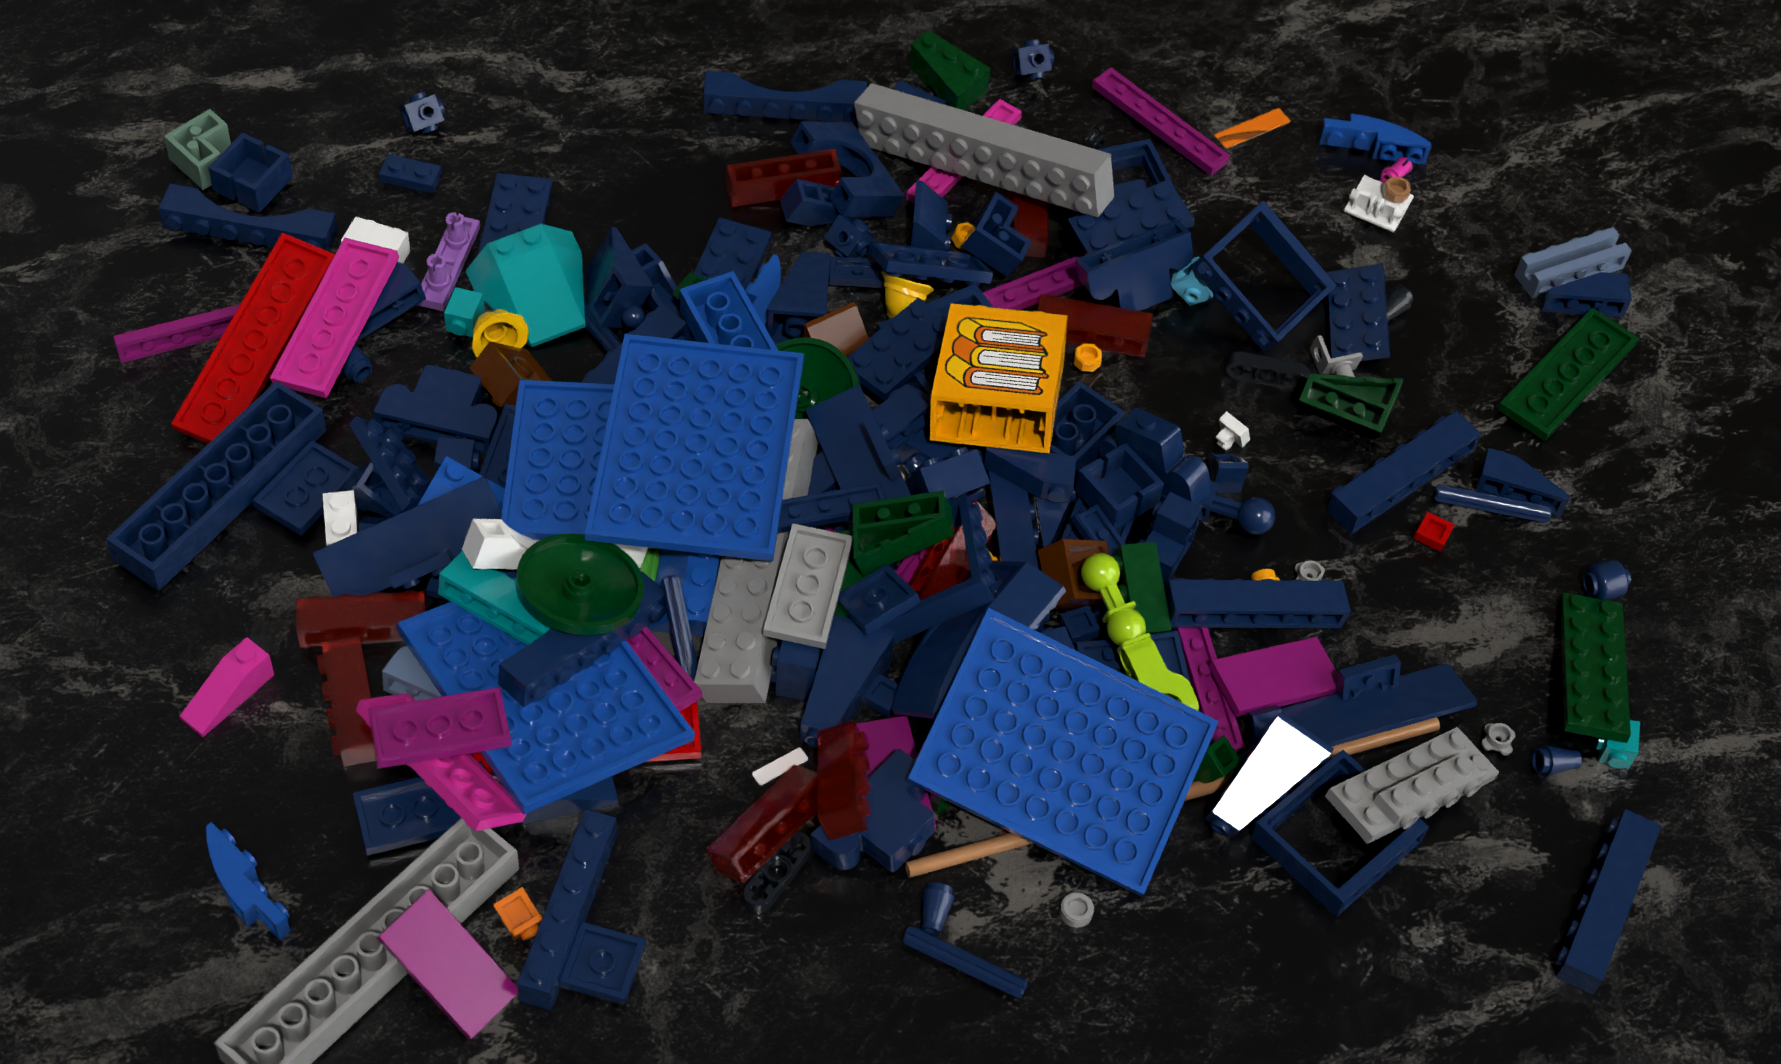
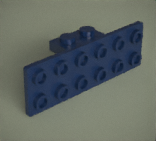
(856, 443)
(407, 543)
(1378, 699)

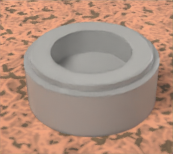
(1076, 910)

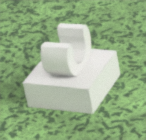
(1231, 432)

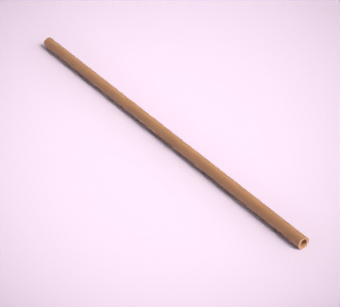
(1197, 789)

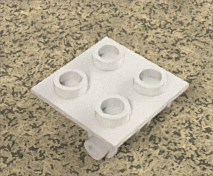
(1370, 205)

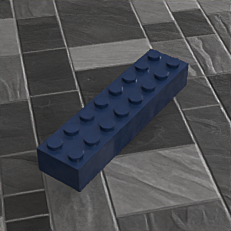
(215, 486)

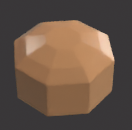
(1396, 189)

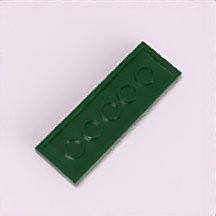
(1568, 374)
(1594, 668)

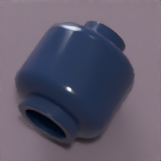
(1606, 580)

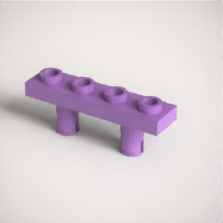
(448, 260)

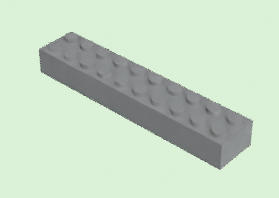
(986, 149)
(734, 652)
(352, 966)

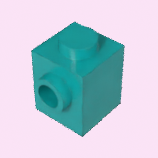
(463, 311)
(1618, 753)

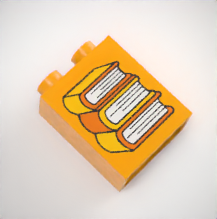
(998, 378)

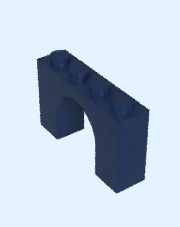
(872, 190)

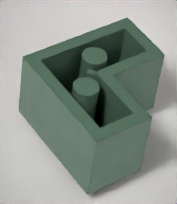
(198, 145)

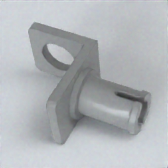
(1337, 366)

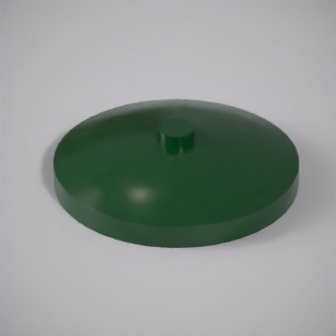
(824, 373)
(579, 584)

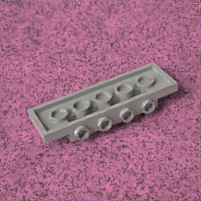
(1412, 785)

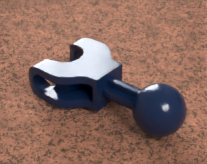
(1253, 515)

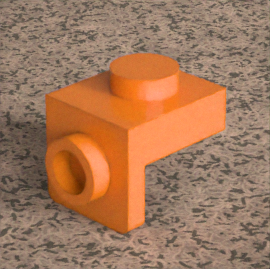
(519, 915)

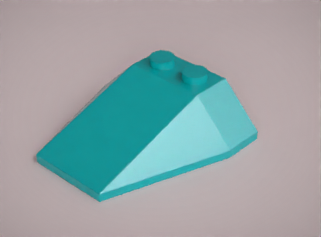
(535, 277)

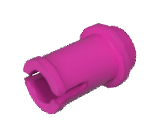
(1396, 169)

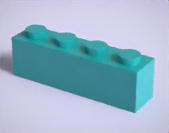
(490, 597)

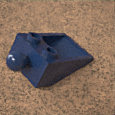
(617, 284)

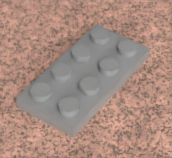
(808, 586)

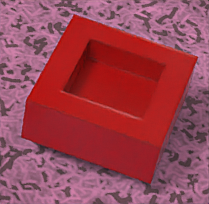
(1434, 531)

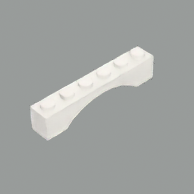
(497, 546)

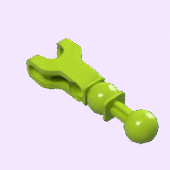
(1127, 630)

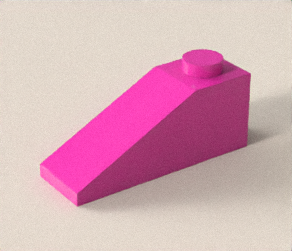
(228, 686)

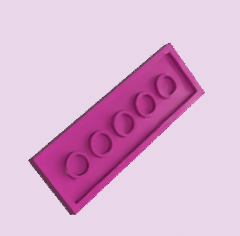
(335, 317)
(459, 781)

